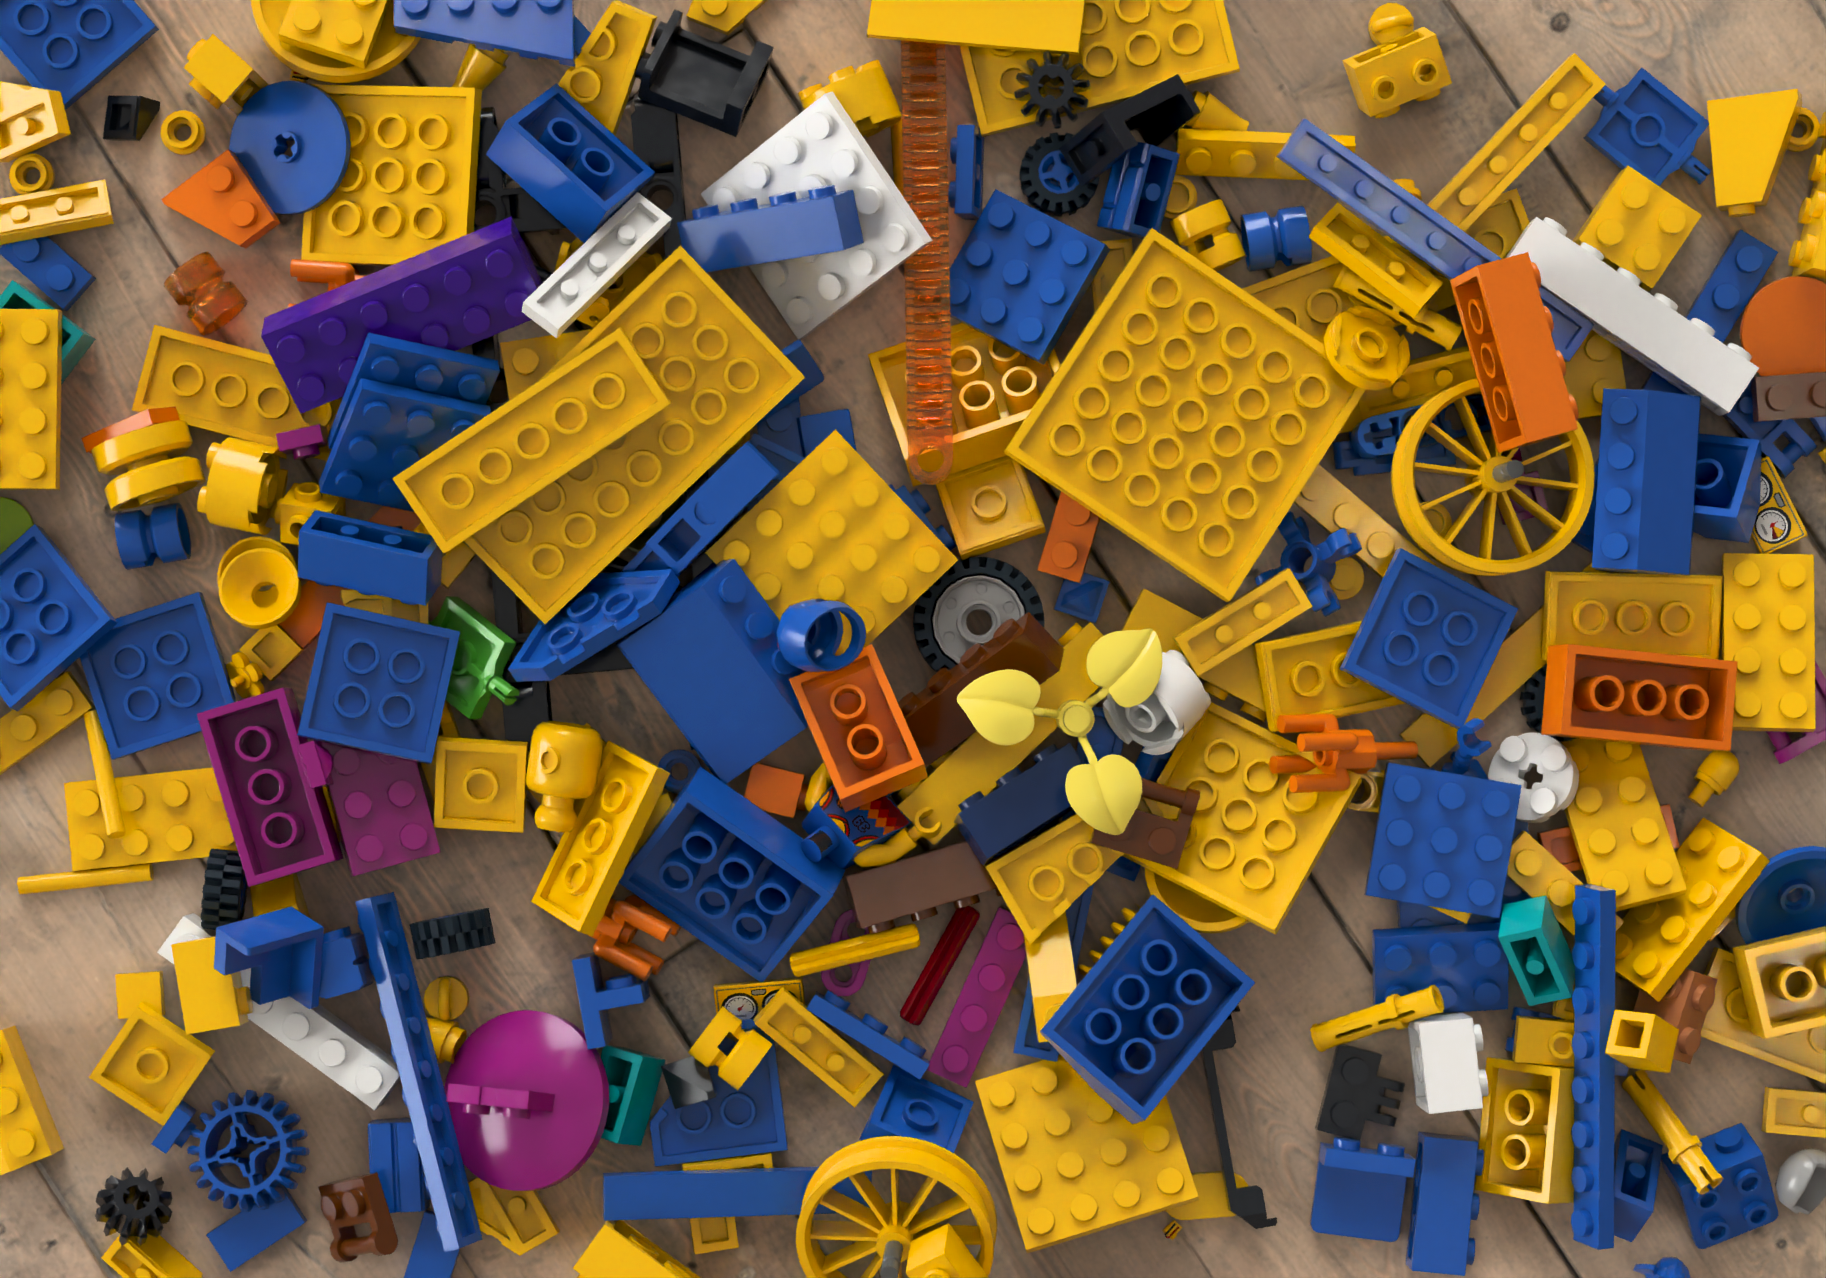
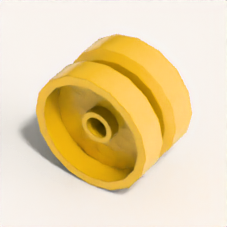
(148, 465)

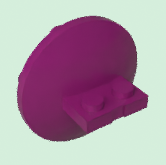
(527, 1100)

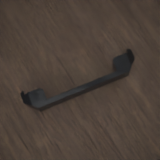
(1244, 1201)

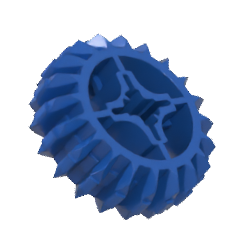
(251, 1168)

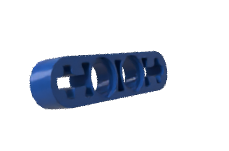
(1387, 446)

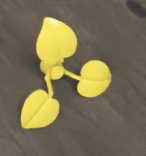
(1127, 668)

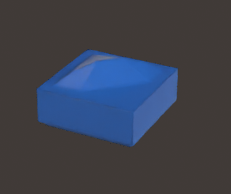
(1082, 599)

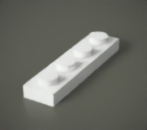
(596, 265)

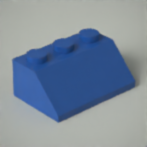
(568, 162)

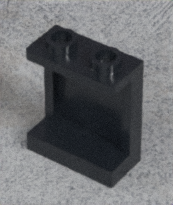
(701, 76)
(1108, 137)

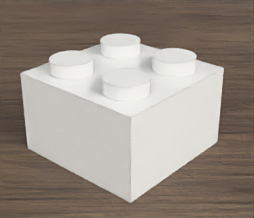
(1447, 1063)

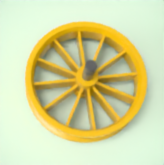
(1488, 480)
(891, 1225)

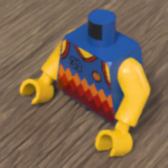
(863, 836)

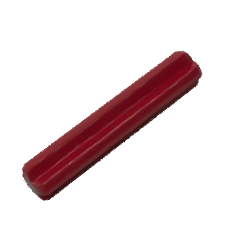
(939, 965)

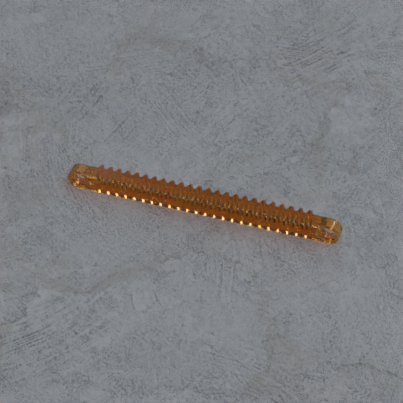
(929, 269)

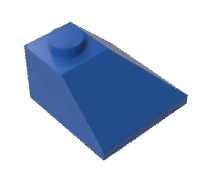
(1727, 487)

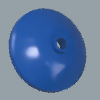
(1770, 907)

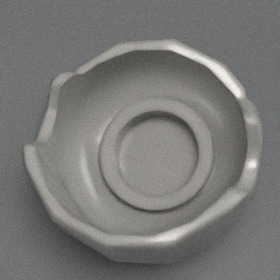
(1802, 1180)

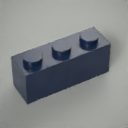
(1019, 806)

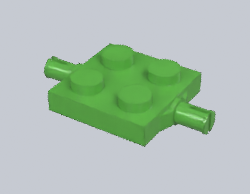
(478, 659)

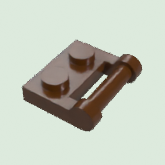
(1152, 835)
(353, 1203)

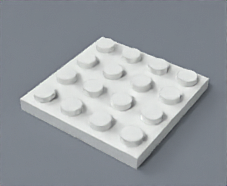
(814, 152)

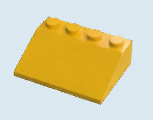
(990, 396)

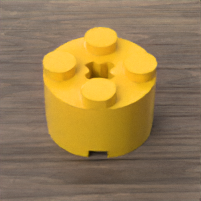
(862, 94)
(242, 485)

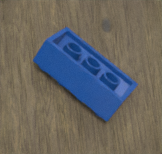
(1646, 482)

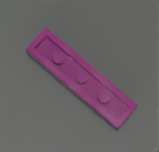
(980, 1000)

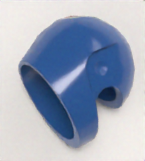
(813, 631)

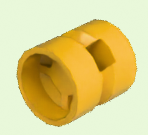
(1204, 223)
(743, 1057)

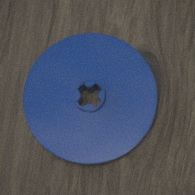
(320, 149)

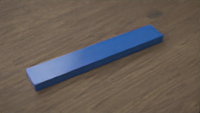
(713, 1193)

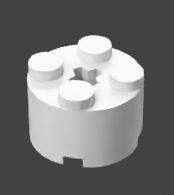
(1167, 713)

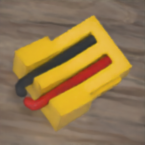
(294, 76)
(1172, 1229)

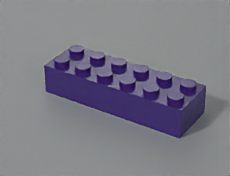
(431, 299)

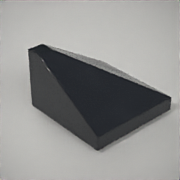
(128, 117)
(688, 1082)

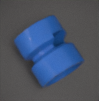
(1276, 238)
(147, 537)

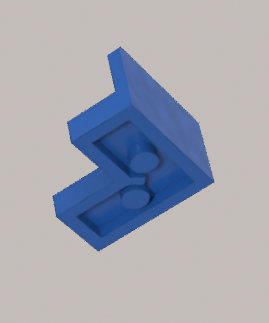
(279, 949)

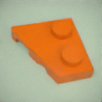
(225, 201)

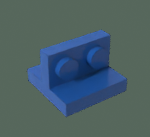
(597, 999)
(918, 1111)

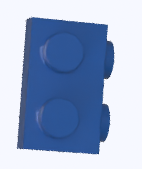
(1360, 1189)
(1742, 1198)

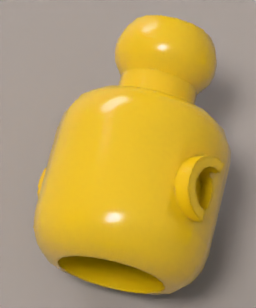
(563, 768)

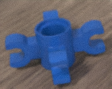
(1323, 567)

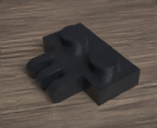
(1355, 1093)

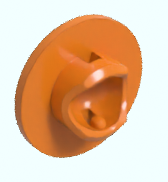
(1786, 327)

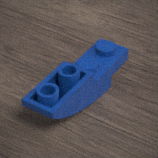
(706, 513)

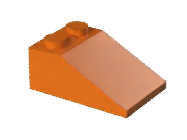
(859, 730)

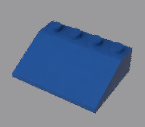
(719, 670)
(731, 875)
(1146, 1010)

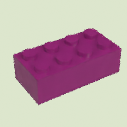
(270, 807)
(379, 809)

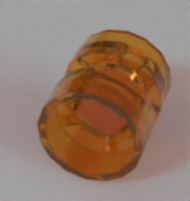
(202, 289)

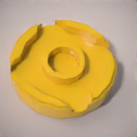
(1366, 348)

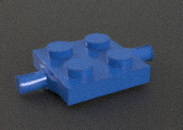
(1648, 129)

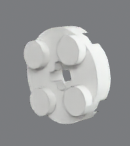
(1552, 760)

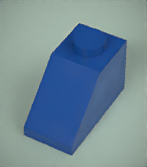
(1635, 1182)

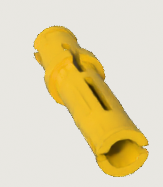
(1426, 323)
(1392, 1013)
(1681, 1145)

